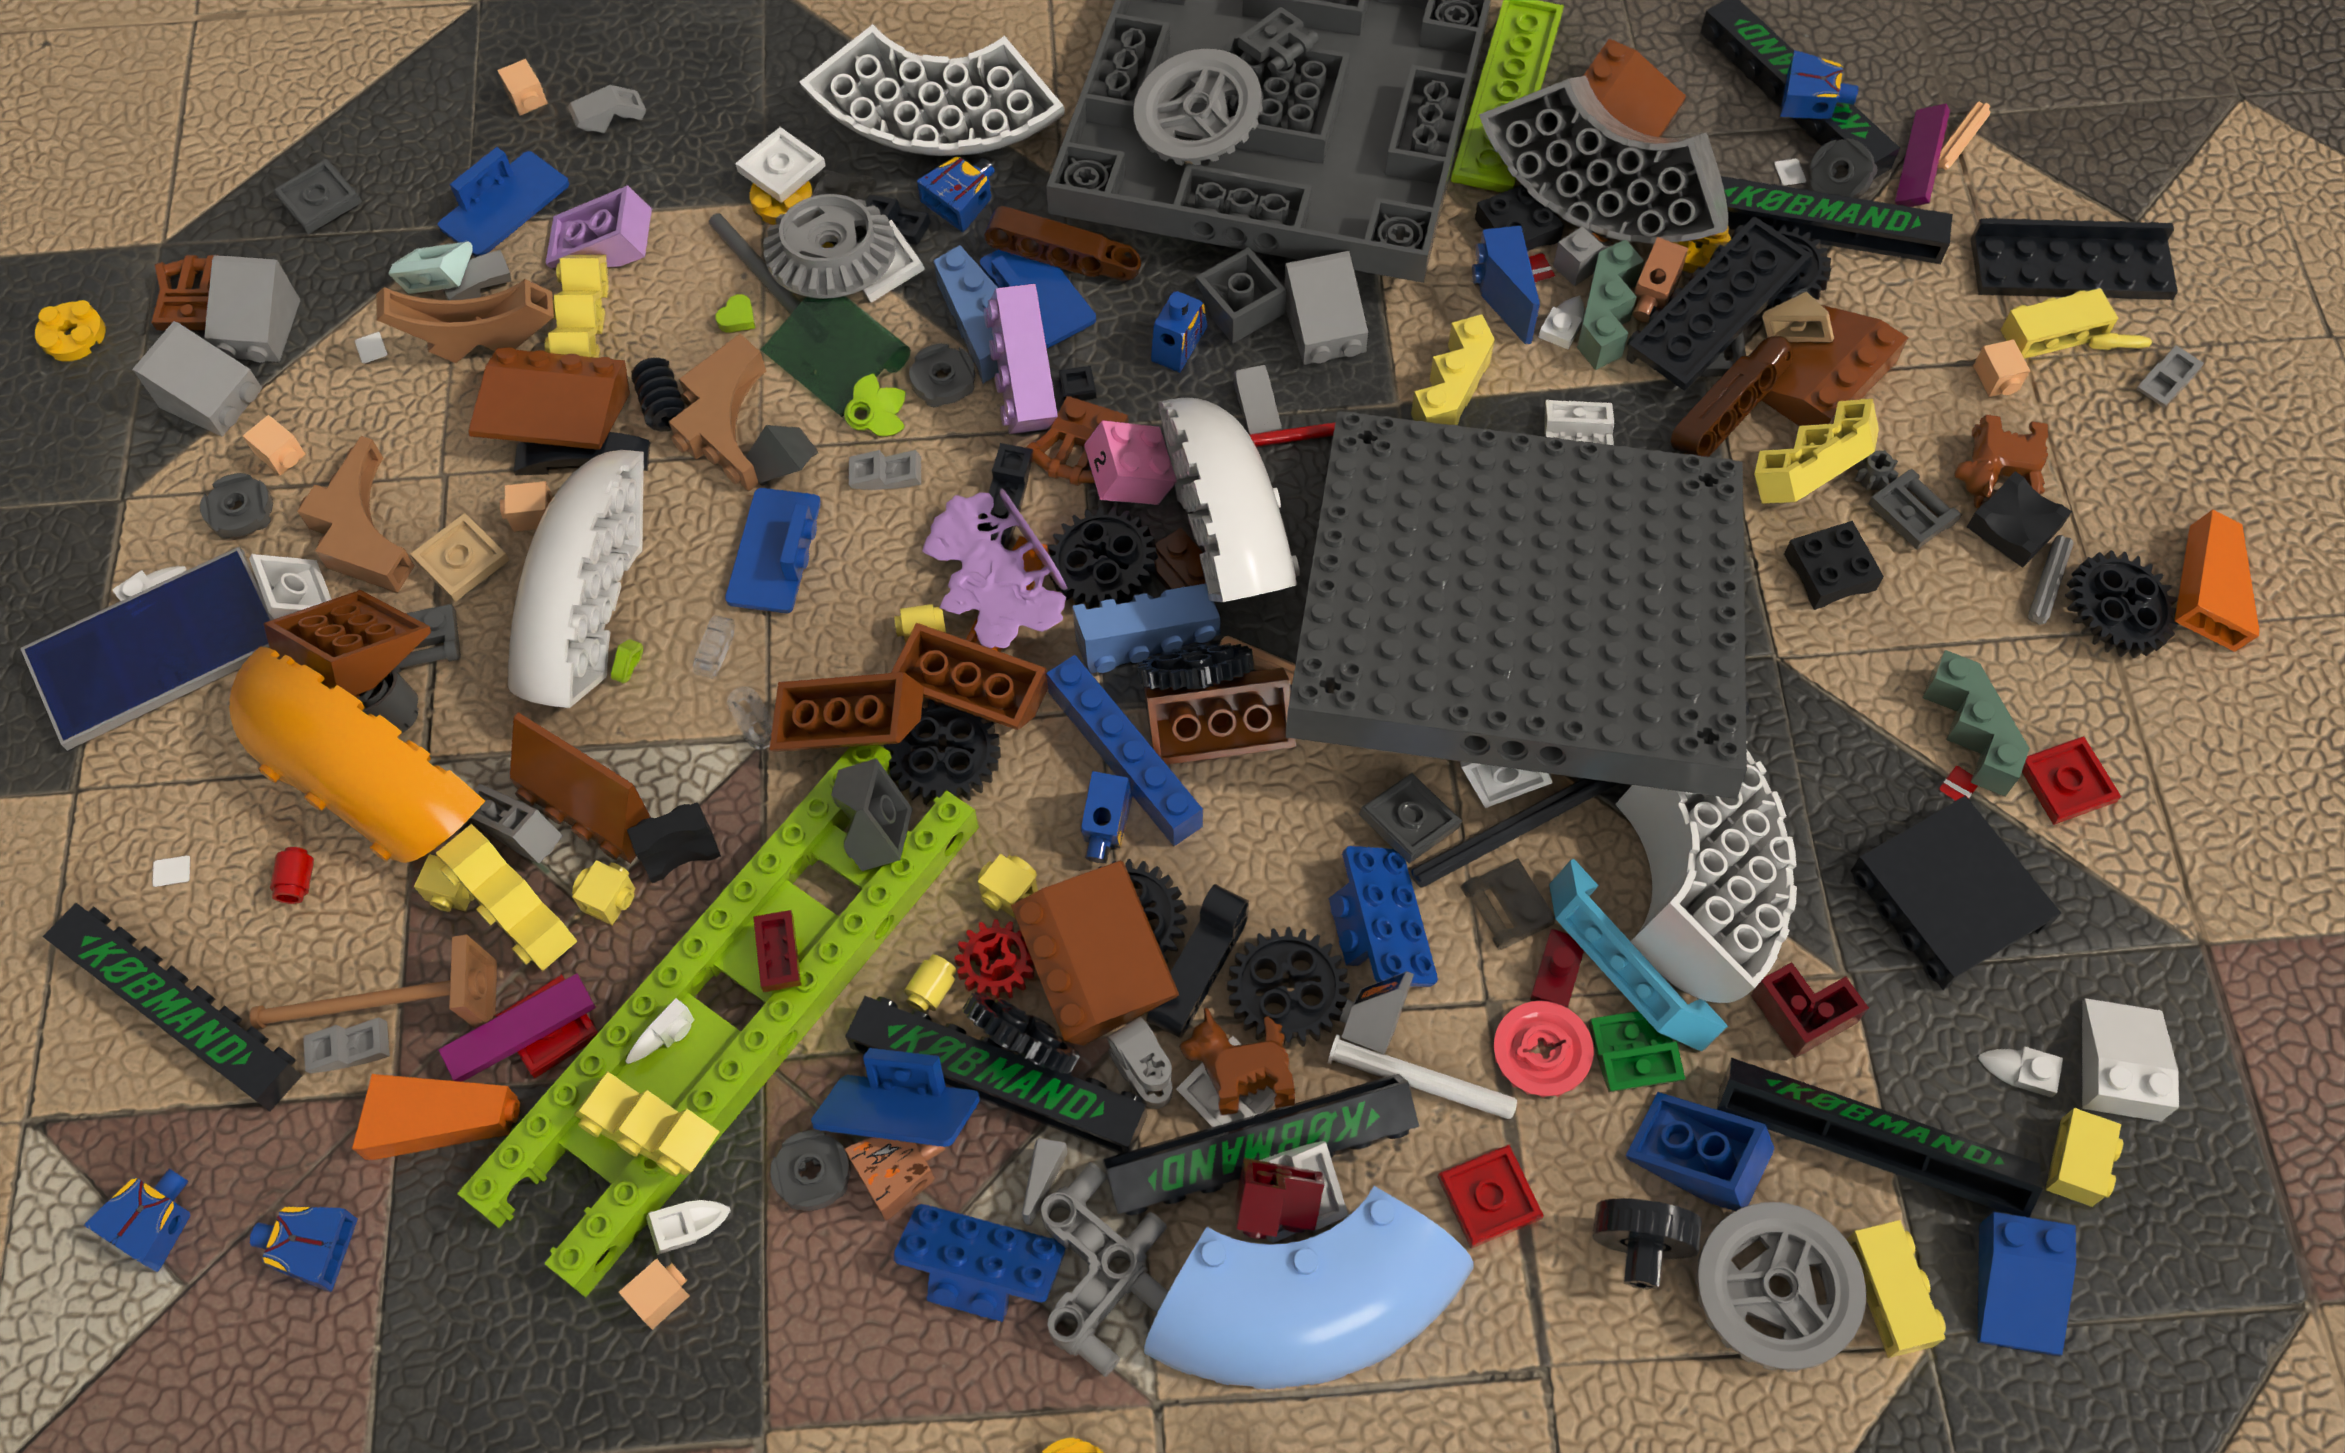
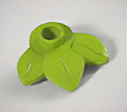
(880, 405)

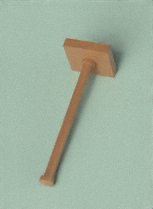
(470, 991)

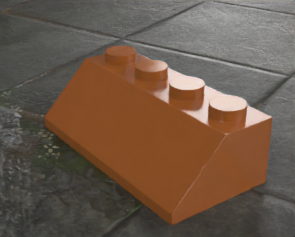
(973, 677)
(845, 711)
(1220, 719)

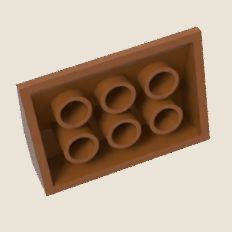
(1633, 89)
(1835, 370)
(549, 398)
(347, 640)
(574, 789)
(1094, 952)

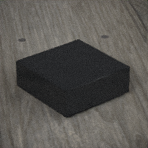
(1078, 383)

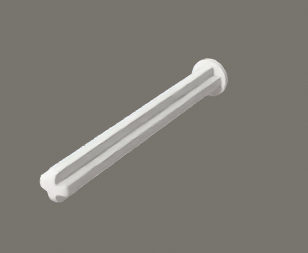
(1423, 1078)

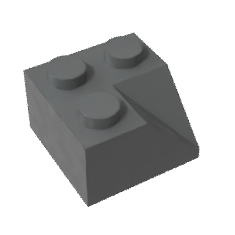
(1242, 294)
(876, 814)

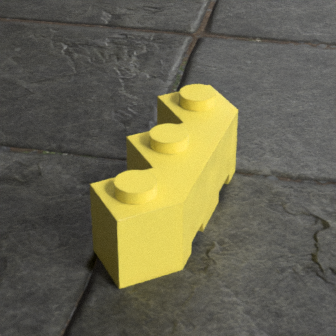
(579, 305)
(1455, 373)
(1818, 453)
(505, 898)
(645, 1125)

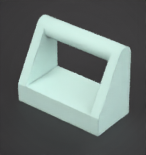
(432, 267)

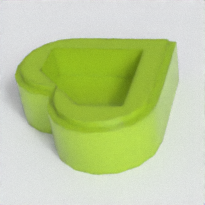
(736, 315)
(626, 659)

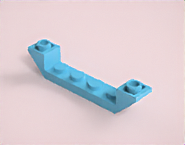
(1625, 966)

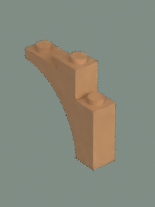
(461, 325)
(713, 399)
(344, 516)

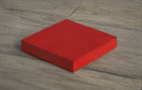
(2069, 780)
(557, 1045)
(1490, 1196)

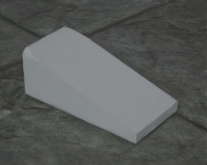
(1256, 399)
(1045, 1165)

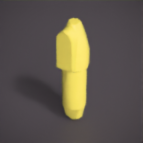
(2112, 340)

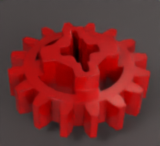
(987, 946)

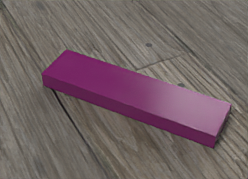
(1922, 156)
(516, 1028)

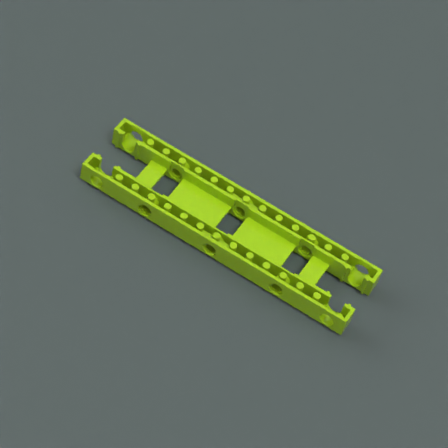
(715, 1064)

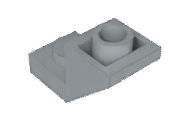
(598, 108)

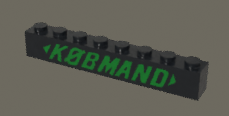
(1766, 60)
(1841, 219)
(174, 1006)
(1004, 1077)
(1881, 1139)
(1217, 1153)

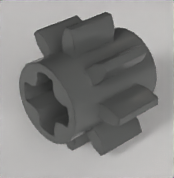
(1876, 470)

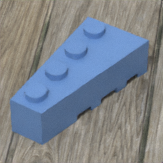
(966, 295)
(1144, 626)

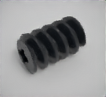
(657, 392)

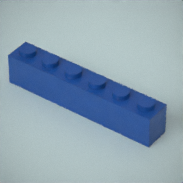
(1125, 750)

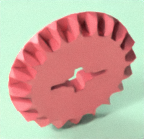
(1555, 1027)

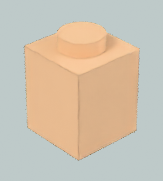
(522, 86)
(2001, 368)
(274, 445)
(525, 504)
(655, 1292)

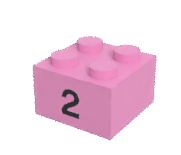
(1130, 463)

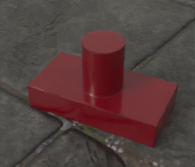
(777, 951)
(1558, 969)

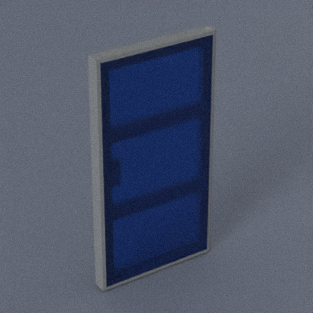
(149, 648)

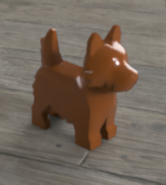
(2002, 455)
(1244, 1067)

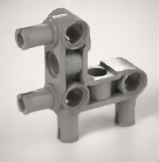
(1101, 1287)

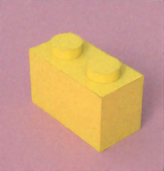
(2084, 1157)

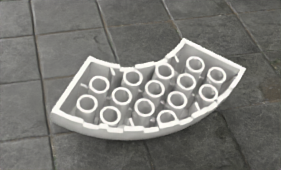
(933, 100)
(1230, 501)
(572, 579)
(1716, 884)

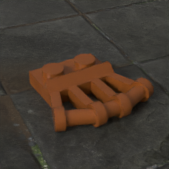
(182, 304)
(1073, 425)

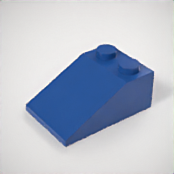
(1507, 279)
(1703, 1150)
(2025, 1282)

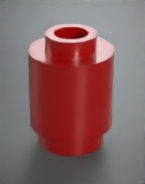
(291, 875)

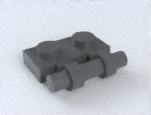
(1271, 34)

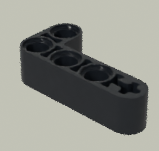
(1195, 971)

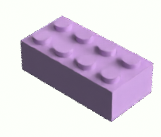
(1021, 359)

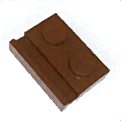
(1178, 561)

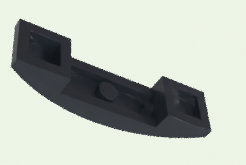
(537, 458)
(1010, 474)

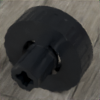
(1647, 1234)

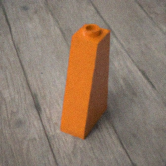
(2217, 583)
(428, 1114)

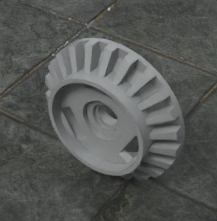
(1193, 78)
(806, 268)
(1793, 1243)

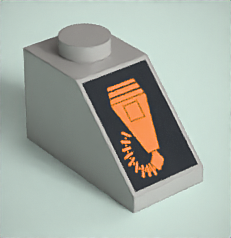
(1579, 253)
(1376, 1012)

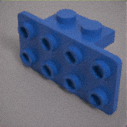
(499, 198)
(1060, 304)
(773, 550)
(1381, 917)
(897, 1101)
(977, 1261)

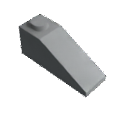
(515, 824)

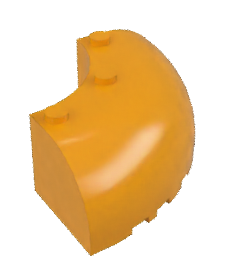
(346, 758)

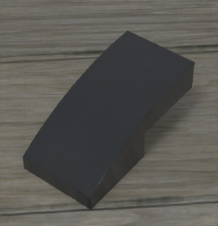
(909, 222)

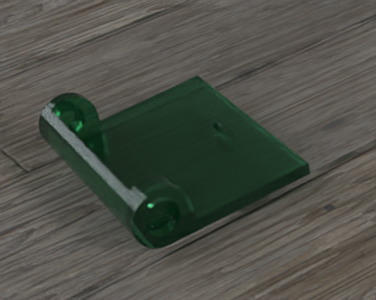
(837, 343)

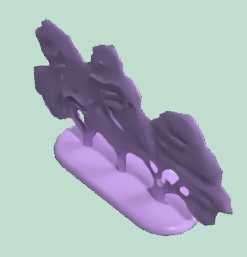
(991, 575)

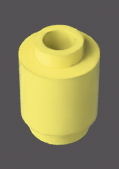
(923, 614)
(930, 984)

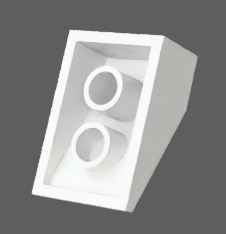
(2127, 1061)

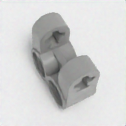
(1142, 1062)

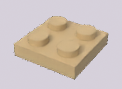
(460, 557)

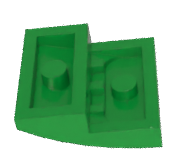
(1634, 1052)

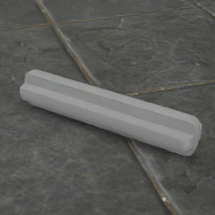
(2050, 579)

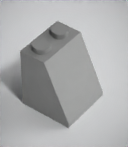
(249, 308)
(1325, 308)
(196, 380)

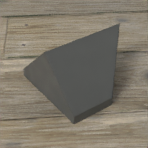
(780, 452)

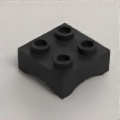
(1519, 208)
(2018, 520)
(1833, 564)
(673, 840)

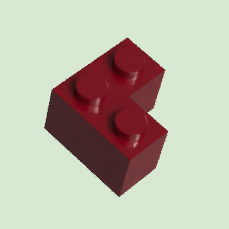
(1807, 1017)
(1275, 1196)

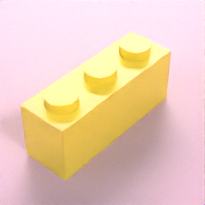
(2059, 322)
(1897, 1289)

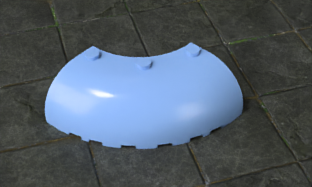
(1310, 1304)

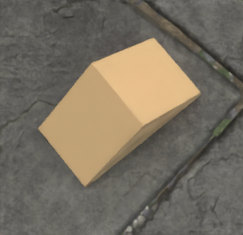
(1799, 320)

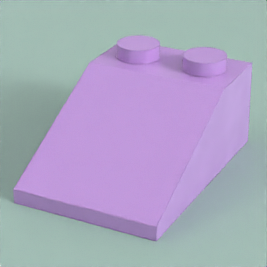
(607, 225)

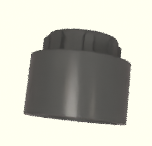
(392, 700)

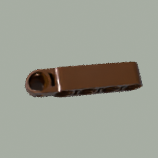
(1060, 245)
(1732, 398)

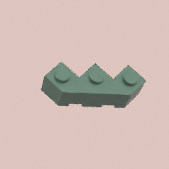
(1610, 304)
(1980, 721)

